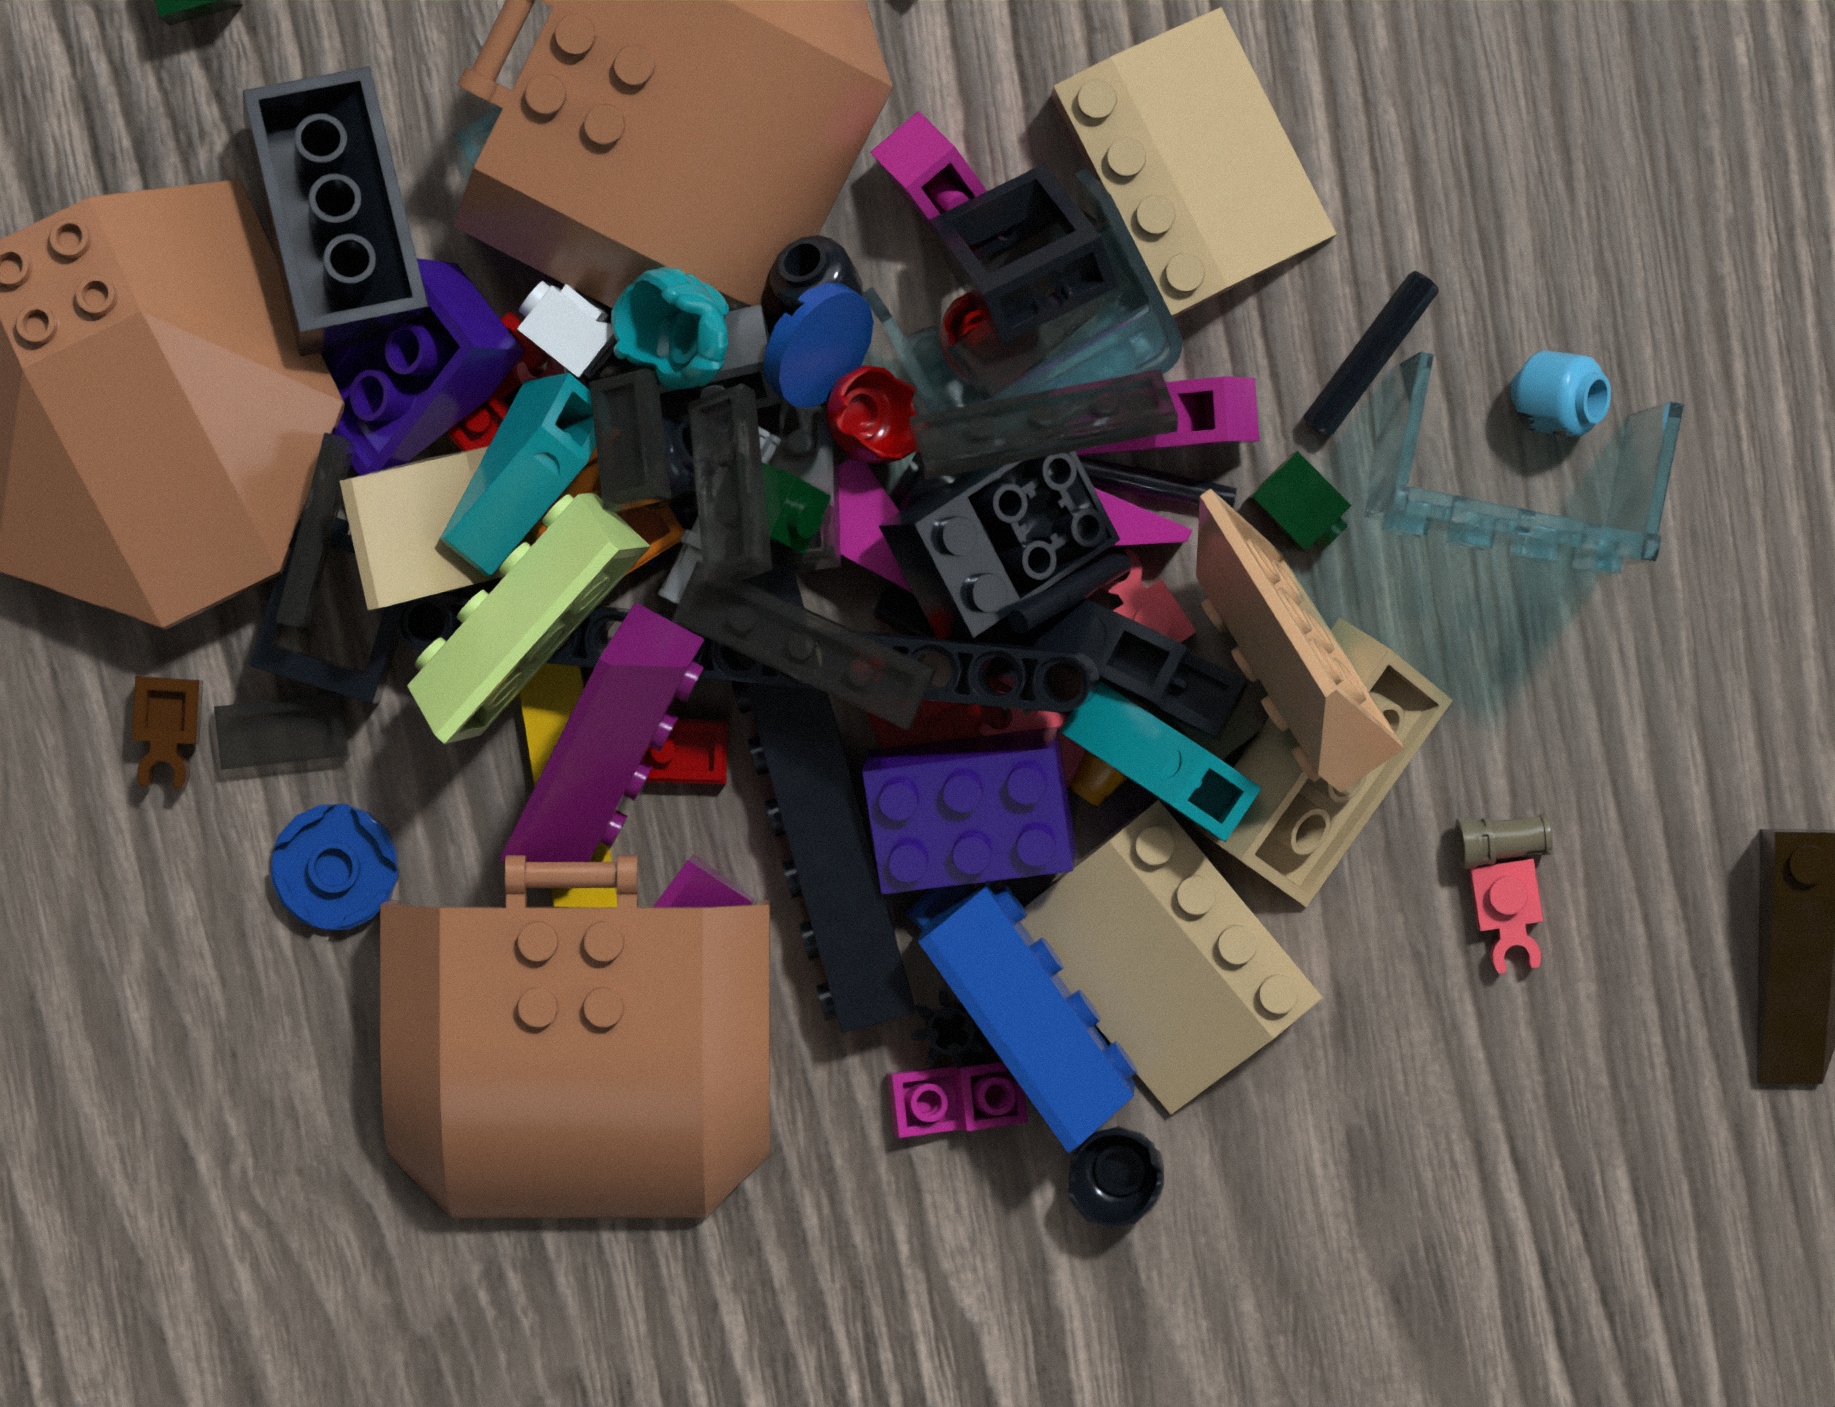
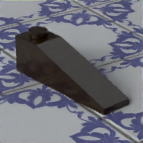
(1796, 956)

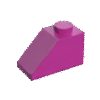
(927, 168)

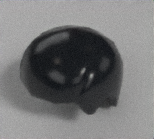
(1115, 1177)

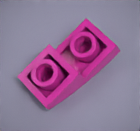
(954, 1099)

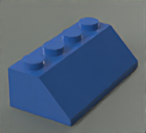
(1029, 1012)

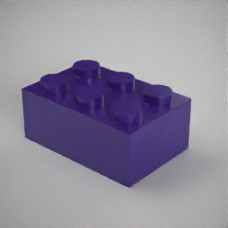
(969, 810)

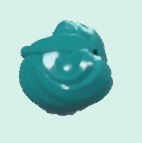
(672, 326)

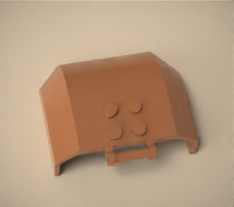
(671, 137)
(575, 1049)

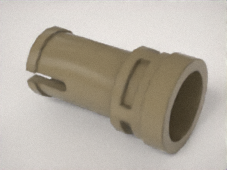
(1487, 840)

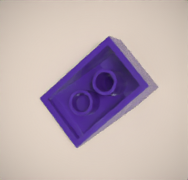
(423, 373)

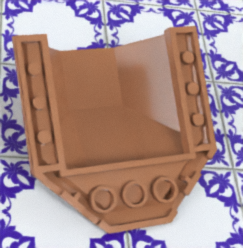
(153, 403)

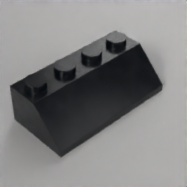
(333, 209)

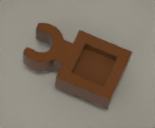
(166, 715)

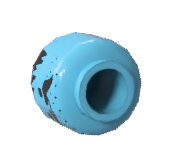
(1561, 393)

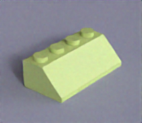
(524, 617)

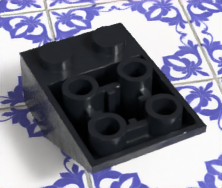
(997, 540)

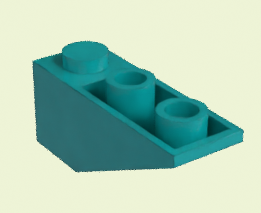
(524, 470)
(1162, 761)

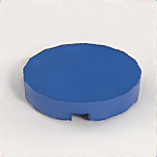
(818, 344)
(334, 866)

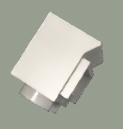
(568, 328)

